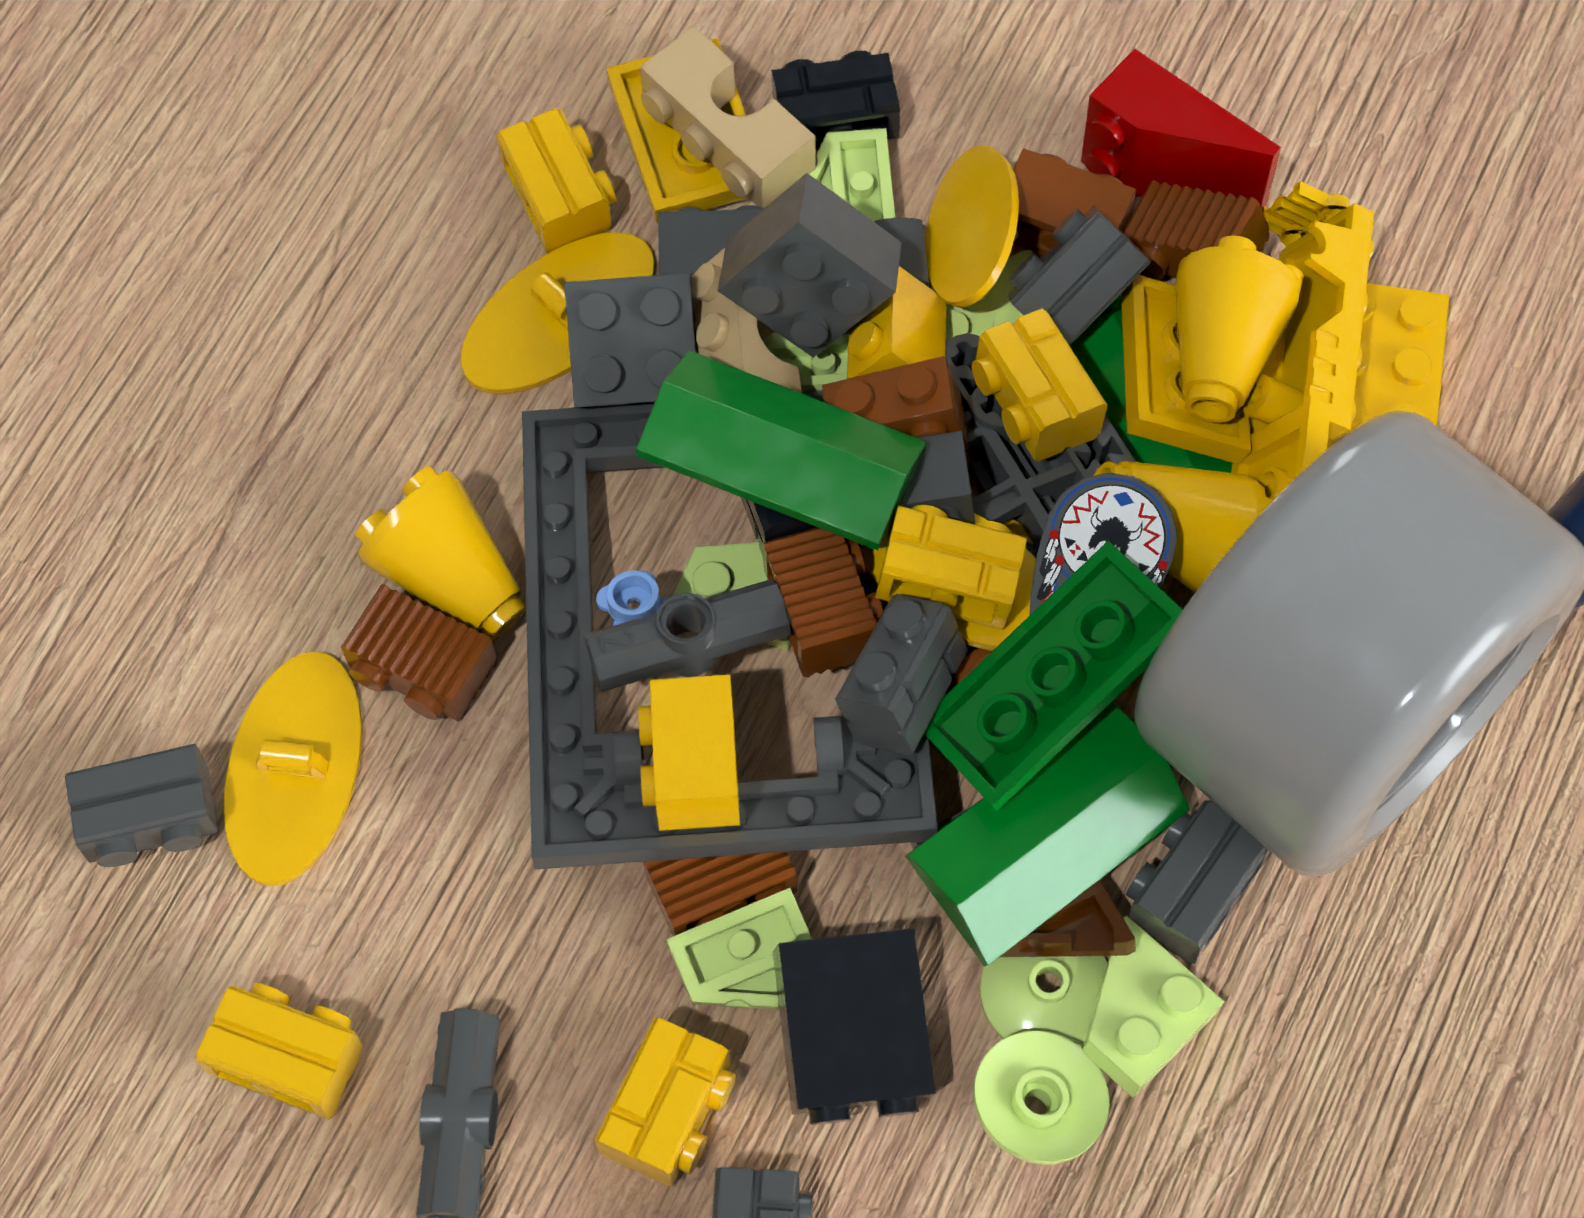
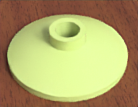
(1018, 1005)
(1058, 1075)

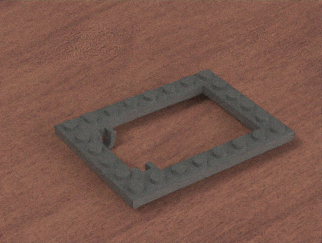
(590, 782)

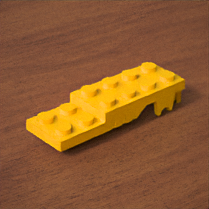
(1312, 373)

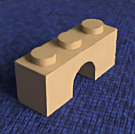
(754, 152)
(731, 333)

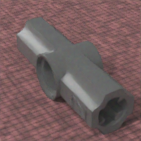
(724, 626)
(459, 1115)

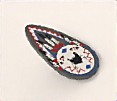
(1100, 511)

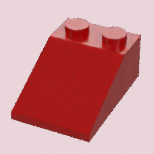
(1161, 129)

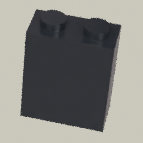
(853, 1025)

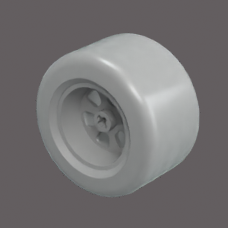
(1357, 639)

